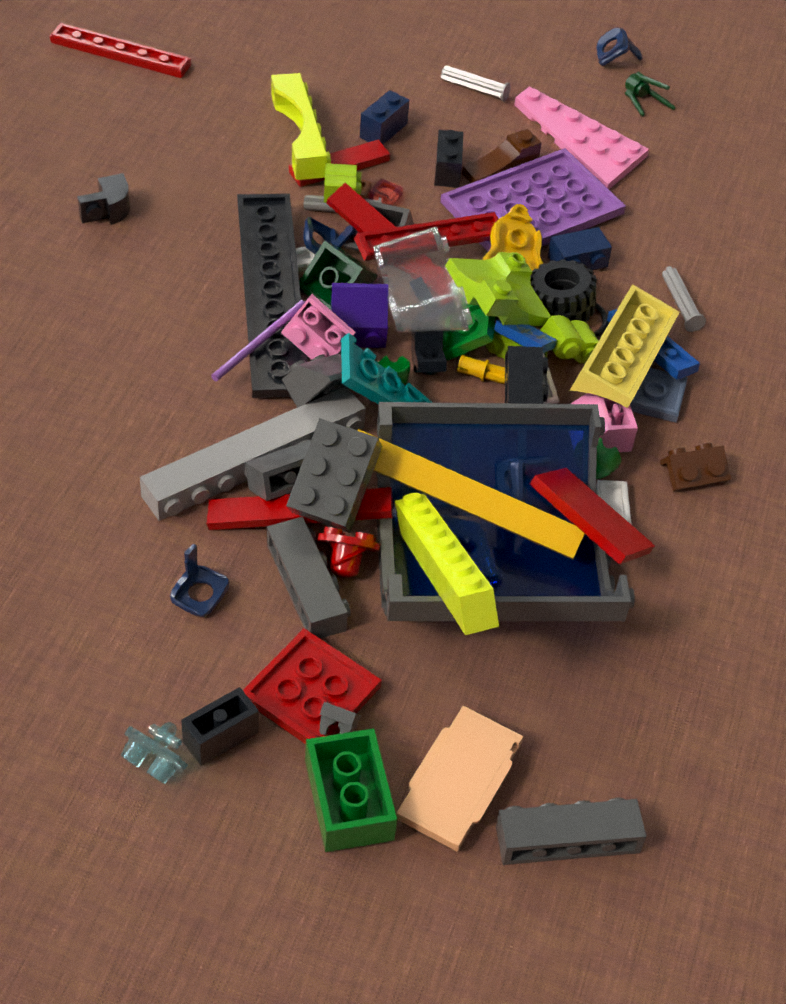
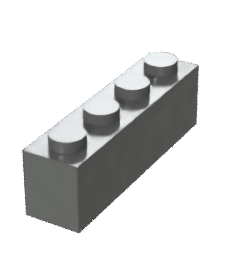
(276, 472)
(307, 578)
(570, 831)

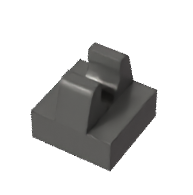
(331, 714)

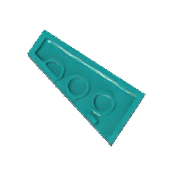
(372, 380)

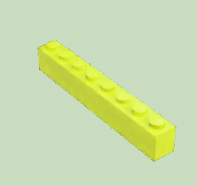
(447, 564)

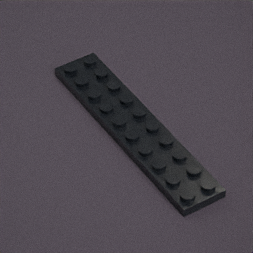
(269, 286)

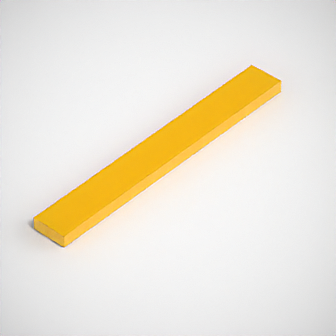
(478, 499)

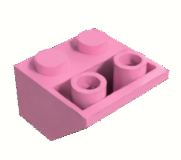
(316, 329)
(619, 422)

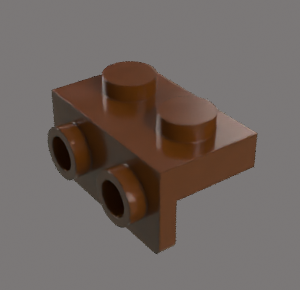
(697, 468)

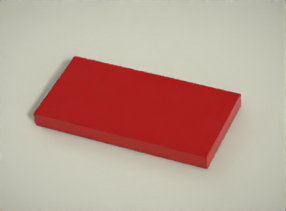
(592, 515)

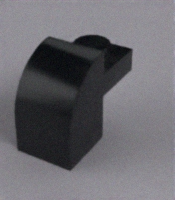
(110, 201)
(428, 352)

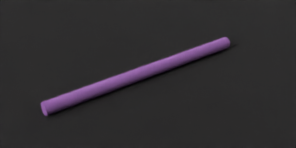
(224, 369)

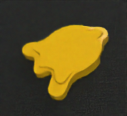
(516, 235)

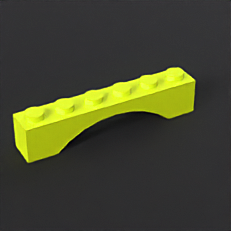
(309, 149)

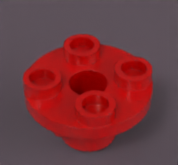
(347, 550)

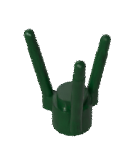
(638, 86)

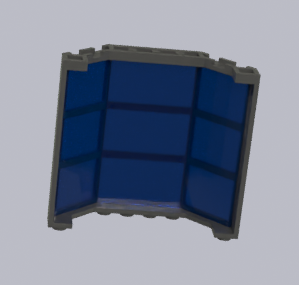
(472, 443)

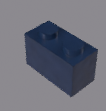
(384, 117)
(583, 246)

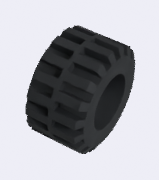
(566, 289)

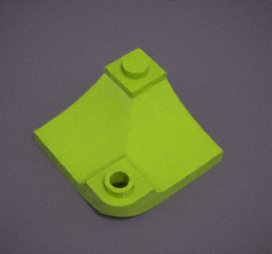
(500, 288)

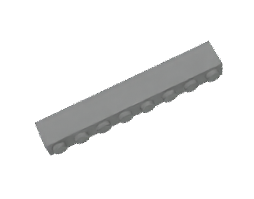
(223, 464)

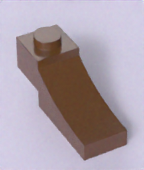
(514, 151)

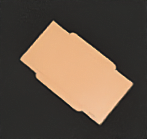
(459, 778)

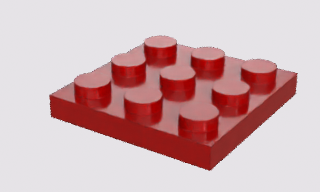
(305, 677)

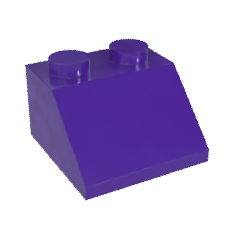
(364, 310)

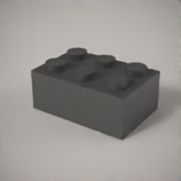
(334, 475)

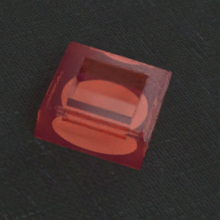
(387, 191)

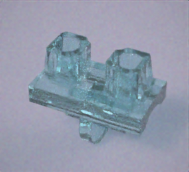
(166, 761)

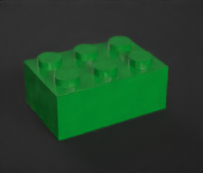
(350, 790)

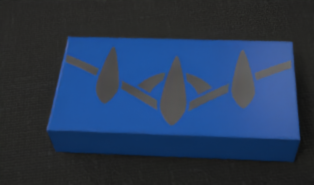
(526, 335)

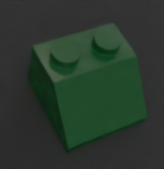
(332, 266)

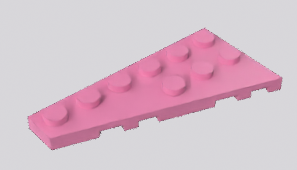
(595, 146)

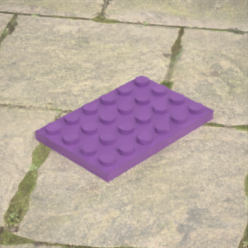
(554, 189)

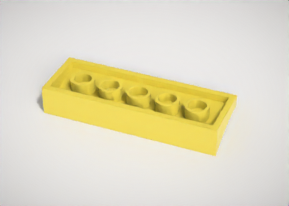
(627, 348)

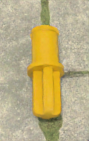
(481, 369)

